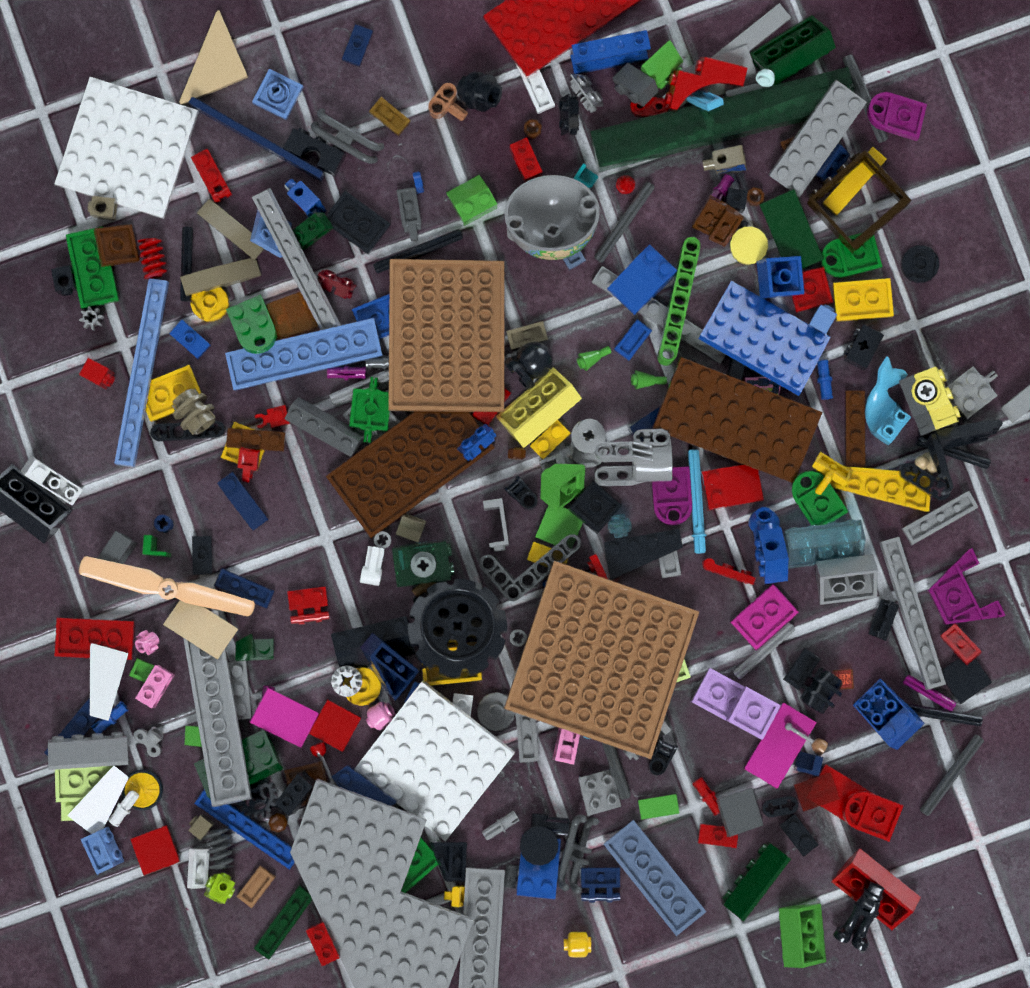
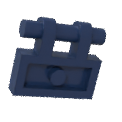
(600, 878)

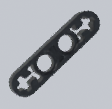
(187, 435)

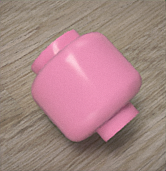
(380, 715)

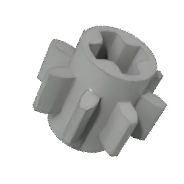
(87, 315)

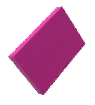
(764, 617)
(284, 717)

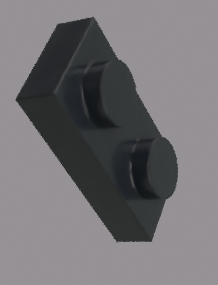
(798, 835)

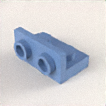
(102, 850)

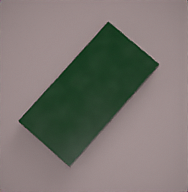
(791, 228)

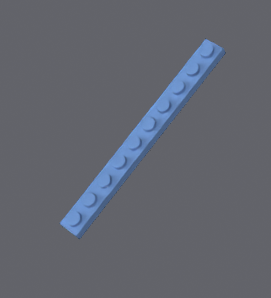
(141, 372)

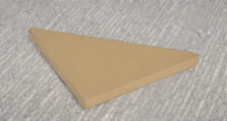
(216, 64)

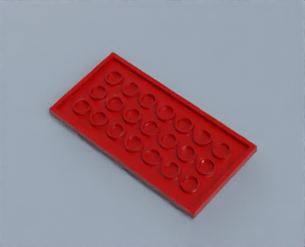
(545, 29)

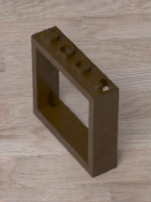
(843, 171)

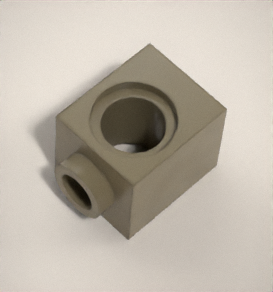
(111, 208)

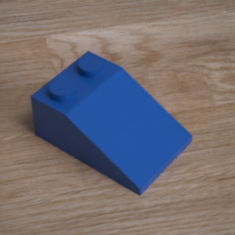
(642, 279)
(537, 879)

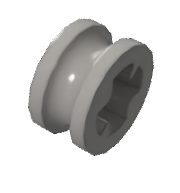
(388, 542)
(512, 635)

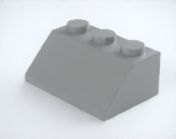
(846, 579)

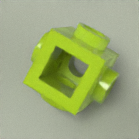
(213, 888)

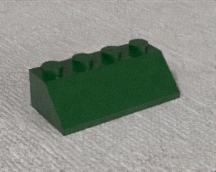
(794, 49)
(755, 881)

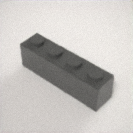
(324, 426)

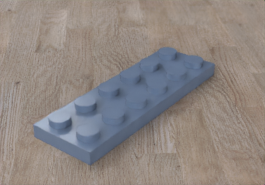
(654, 877)

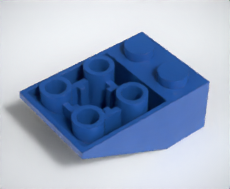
(888, 714)

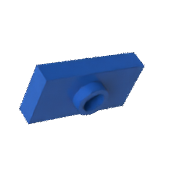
(190, 339)

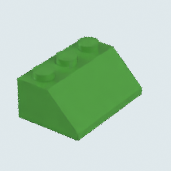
(802, 935)

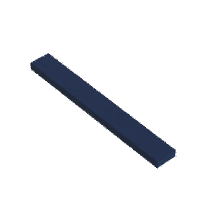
(256, 139)

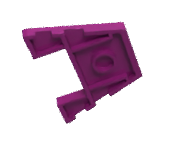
(955, 598)

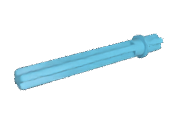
(697, 503)

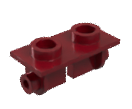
(343, 285)

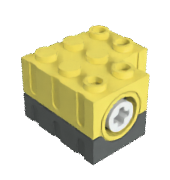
(930, 400)

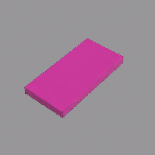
(779, 746)

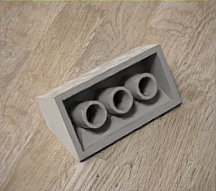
(87, 751)

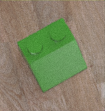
(663, 64)
(472, 200)
(562, 484)

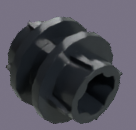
(479, 91)
(821, 690)

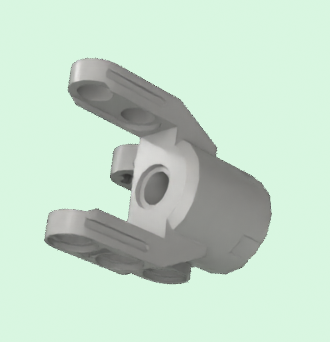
(649, 459)

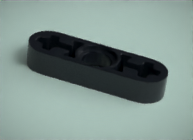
(915, 469)

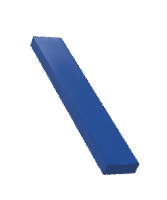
(249, 830)

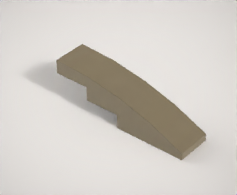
(229, 228)
(220, 276)

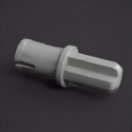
(501, 825)

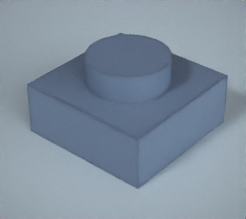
(574, 260)

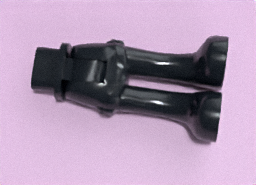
(867, 906)

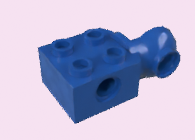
(769, 545)

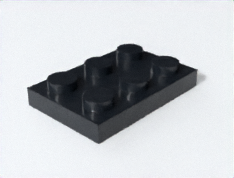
(357, 222)

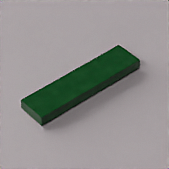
(283, 922)

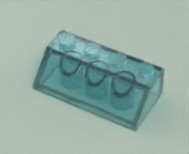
(824, 542)

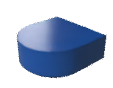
(418, 182)

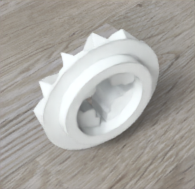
(337, 679)

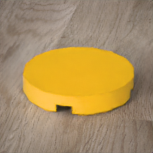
(210, 304)
(369, 690)

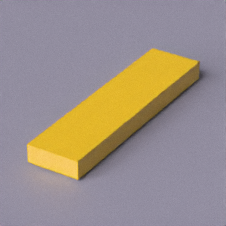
(851, 184)

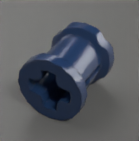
(166, 528)

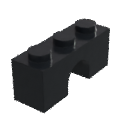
(300, 143)

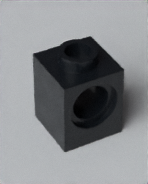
(737, 199)
(60, 273)

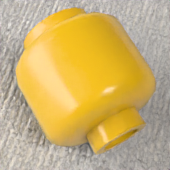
(577, 944)

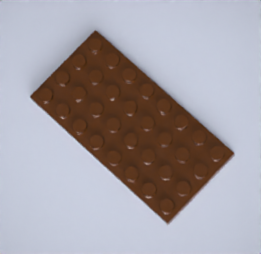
(737, 420)
(404, 466)

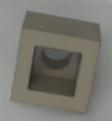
(200, 826)

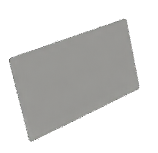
(739, 56)

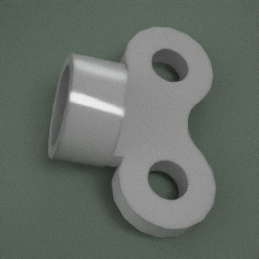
(150, 740)

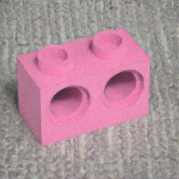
(155, 686)
(566, 746)

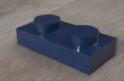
(833, 163)

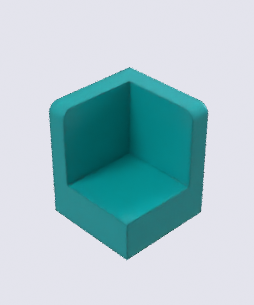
(586, 176)

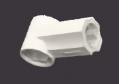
(372, 570)

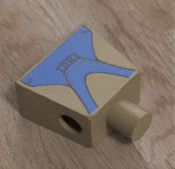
(734, 159)

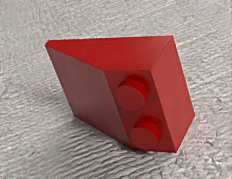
(731, 486)

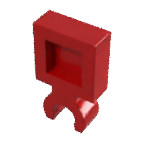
(274, 418)

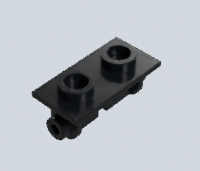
(569, 105)
(883, 619)

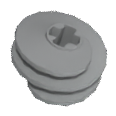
(583, 427)

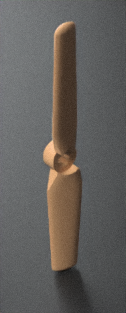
(148, 582)

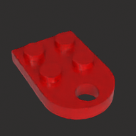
(873, 814)

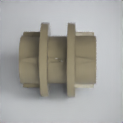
(191, 408)

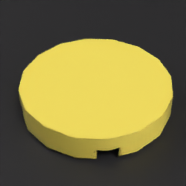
(748, 245)

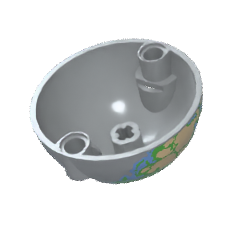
(551, 216)

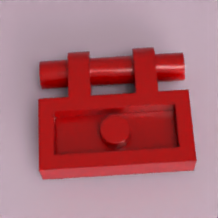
(306, 599)

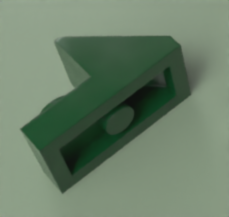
(254, 649)

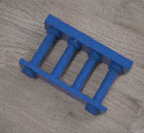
(610, 52)

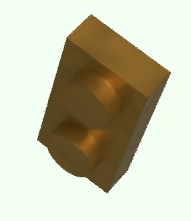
(389, 116)

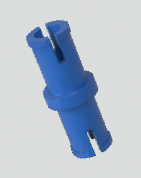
(824, 380)
(116, 713)

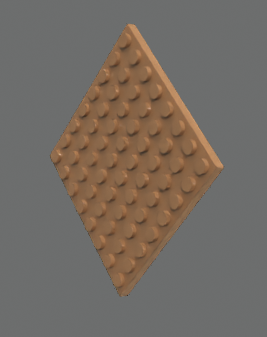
(601, 660)

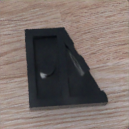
(451, 859)

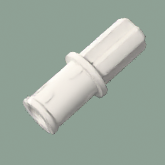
(123, 808)

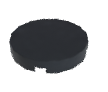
(920, 264)
(539, 845)

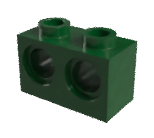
(312, 230)

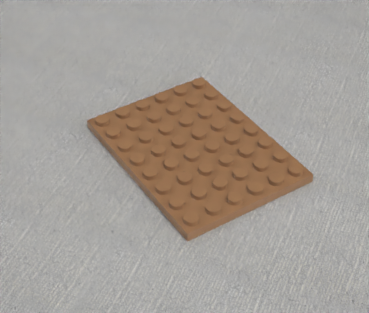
(446, 335)

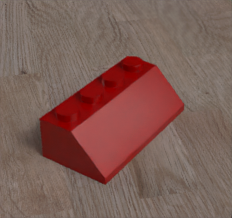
(897, 899)

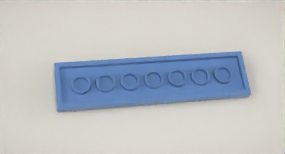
(305, 354)

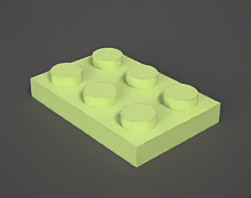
(76, 783)

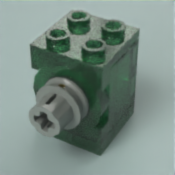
(422, 562)

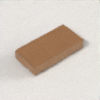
(256, 886)

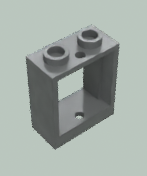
(118, 548)

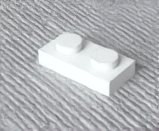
(198, 868)

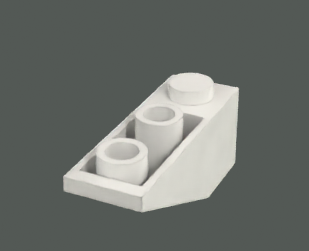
(51, 480)

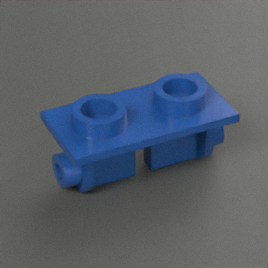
(469, 447)

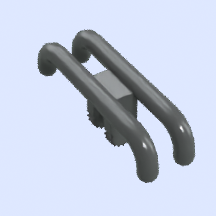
(346, 138)
(575, 852)

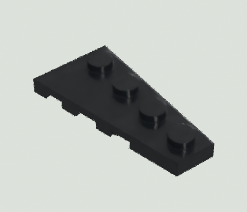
(634, 552)

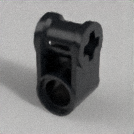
(521, 493)
(662, 756)

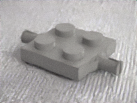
(972, 392)

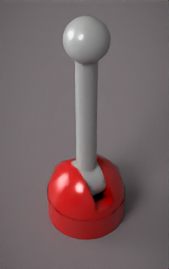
(319, 750)

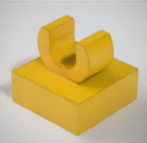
(456, 896)

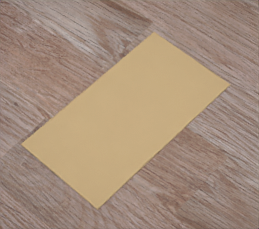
(201, 628)

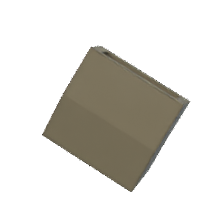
(411, 527)

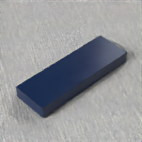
(244, 588)

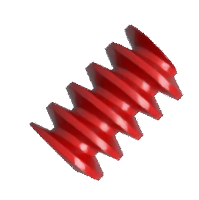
(152, 258)

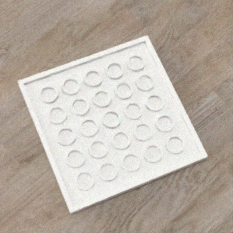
(126, 147)
(434, 760)

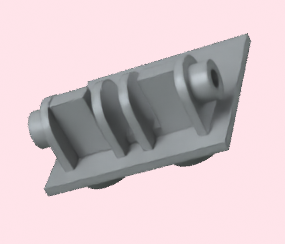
(583, 84)
(599, 792)

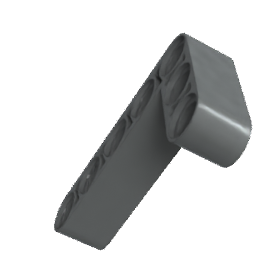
(533, 570)

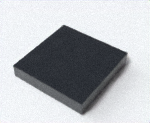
(595, 507)
(965, 679)

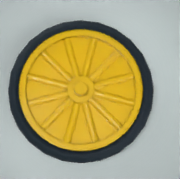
(147, 786)

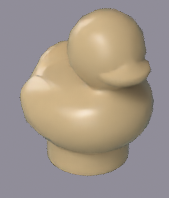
(926, 463)

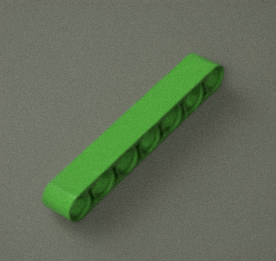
(675, 309)

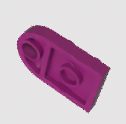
(898, 115)
(673, 496)

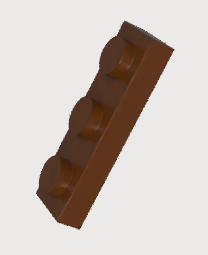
(256, 439)

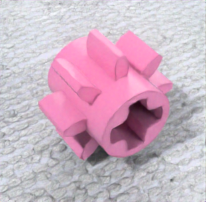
(147, 642)

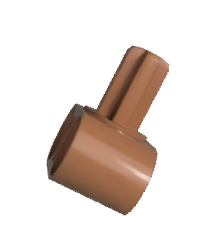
(447, 103)

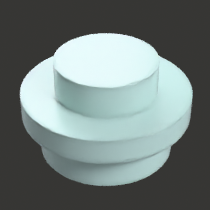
(765, 78)

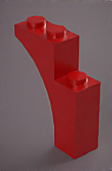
(708, 72)

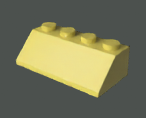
(539, 407)

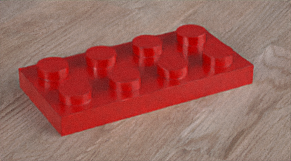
(76, 635)

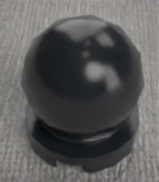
(531, 363)

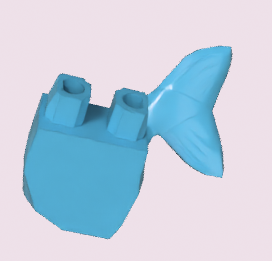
(882, 413)

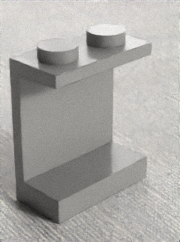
(492, 505)

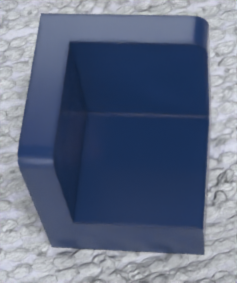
(808, 763)

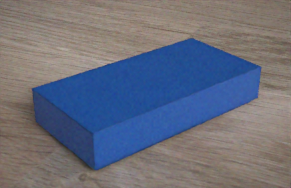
(633, 340)

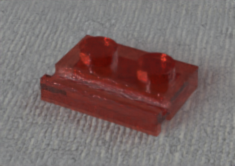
(816, 791)

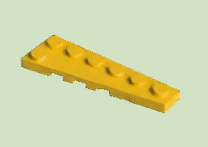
(887, 487)

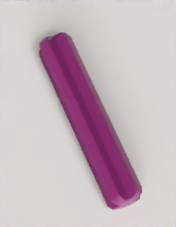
(931, 693)

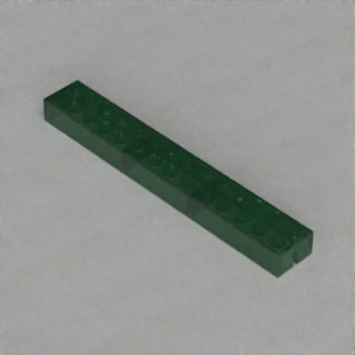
(696, 127)

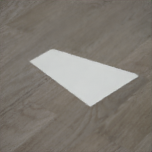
(105, 677)
(99, 802)

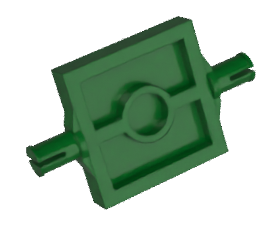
(370, 410)

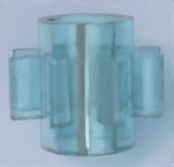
(619, 525)

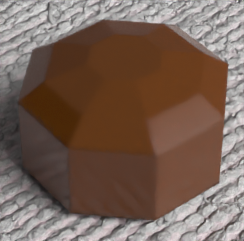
(532, 128)
(755, 196)
(516, 453)
(278, 822)

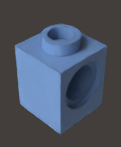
(823, 318)

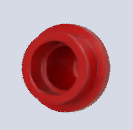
(625, 184)

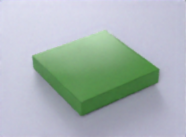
(558, 525)

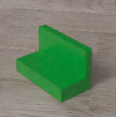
(150, 547)

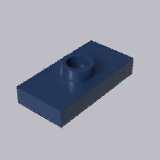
(357, 45)

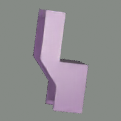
(735, 703)

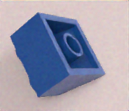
(780, 277)

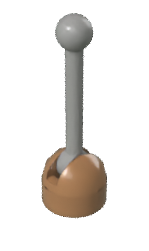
(818, 745)

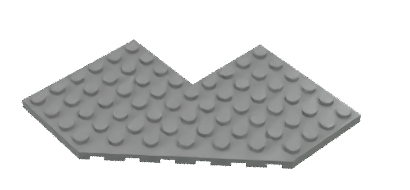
(354, 867)

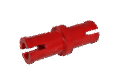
(707, 795)

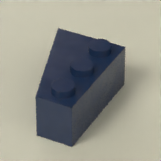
(390, 666)
(354, 781)

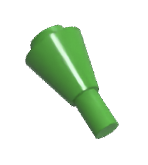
(588, 359)
(643, 380)

